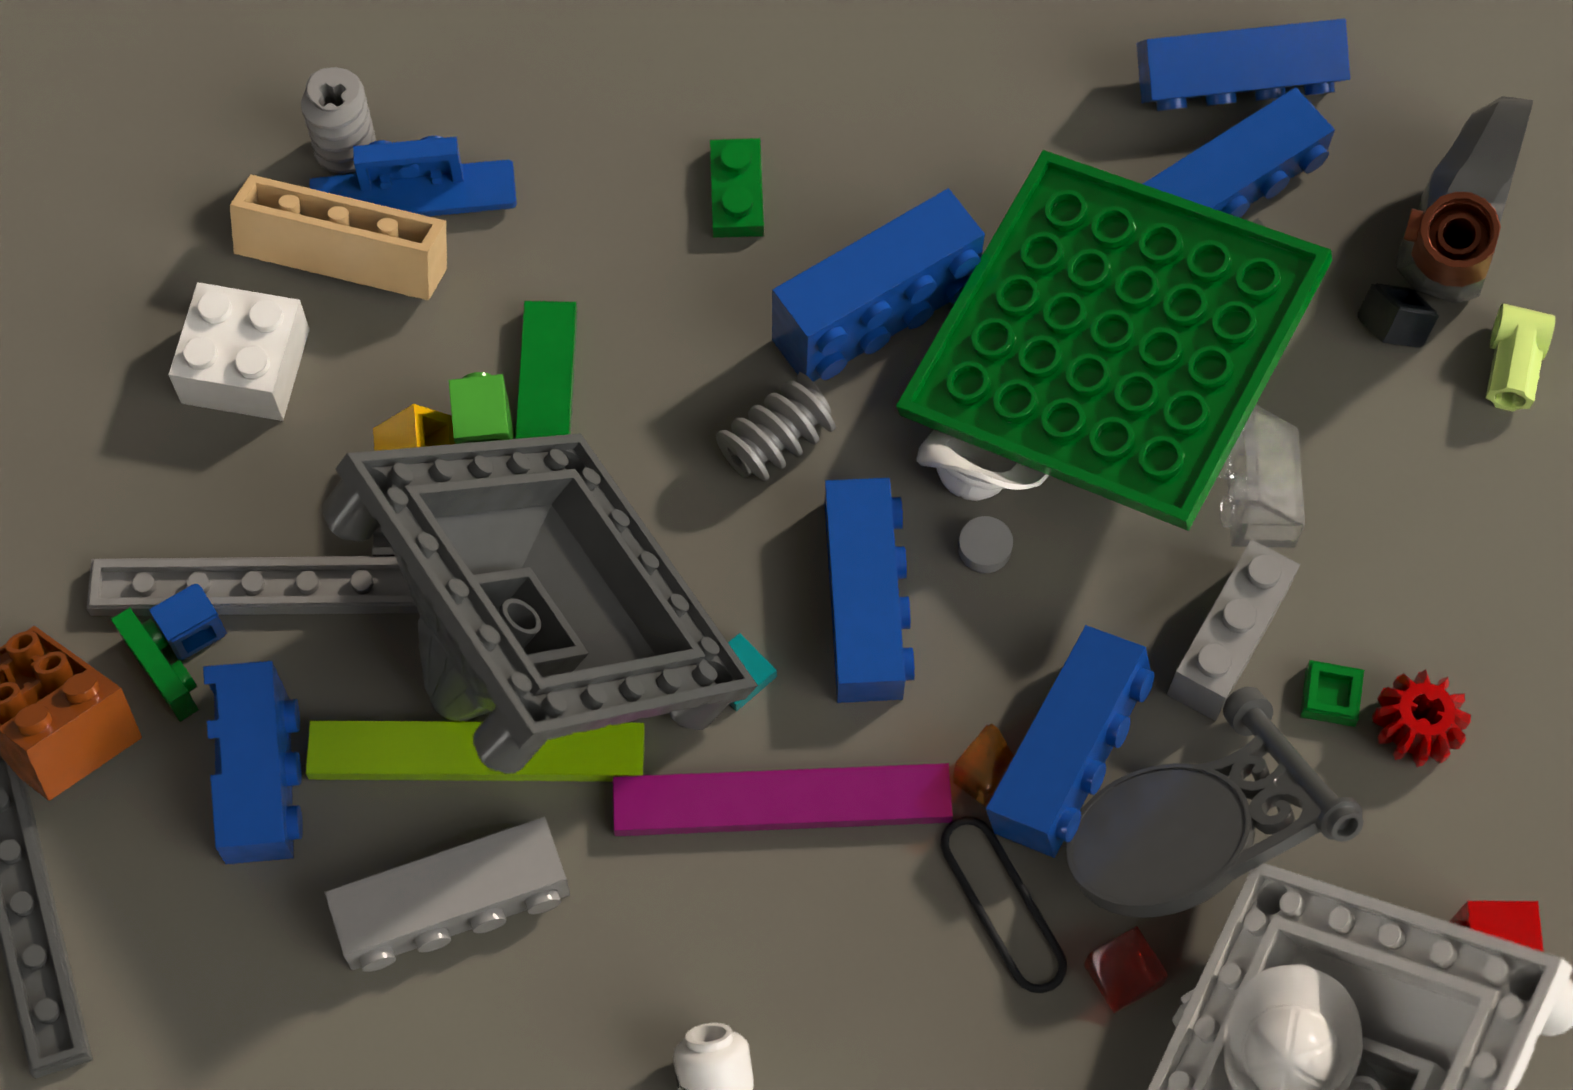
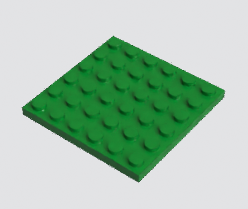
(1115, 337)

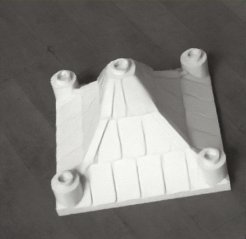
(1430, 995)

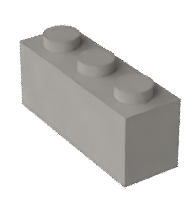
(1233, 629)

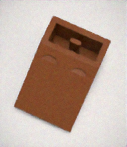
(58, 714)

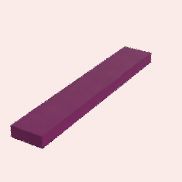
(782, 799)

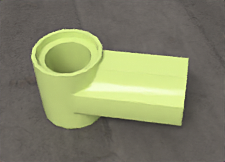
(1520, 345)

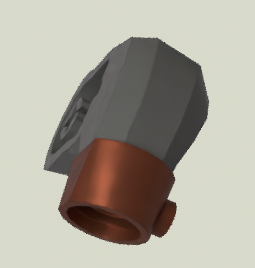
(1461, 209)

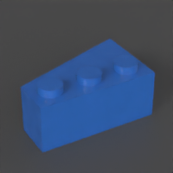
(253, 763)

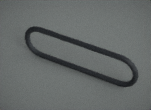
(1062, 966)

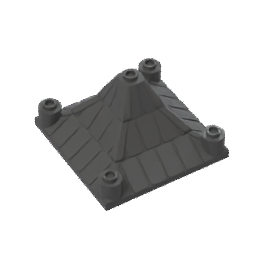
(536, 592)

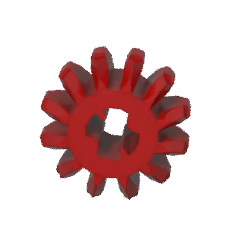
(1419, 736)

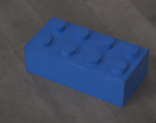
(876, 287)

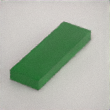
(546, 369)

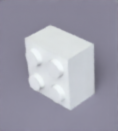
(239, 351)

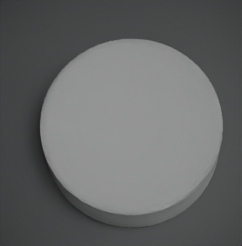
(985, 544)

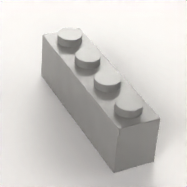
(447, 895)

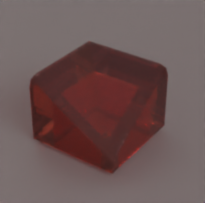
(1125, 969)

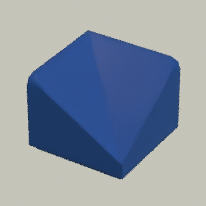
(188, 621)

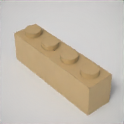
(339, 237)

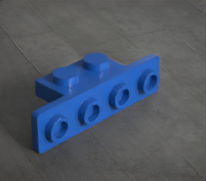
(424, 178)

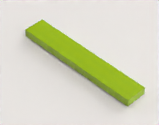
(448, 754)

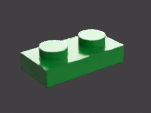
(736, 188)
(146, 645)

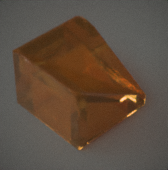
(983, 765)

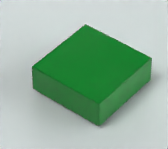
(1332, 693)

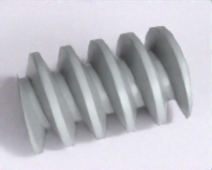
(336, 117)
(776, 428)

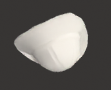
(972, 470)
(1292, 1032)

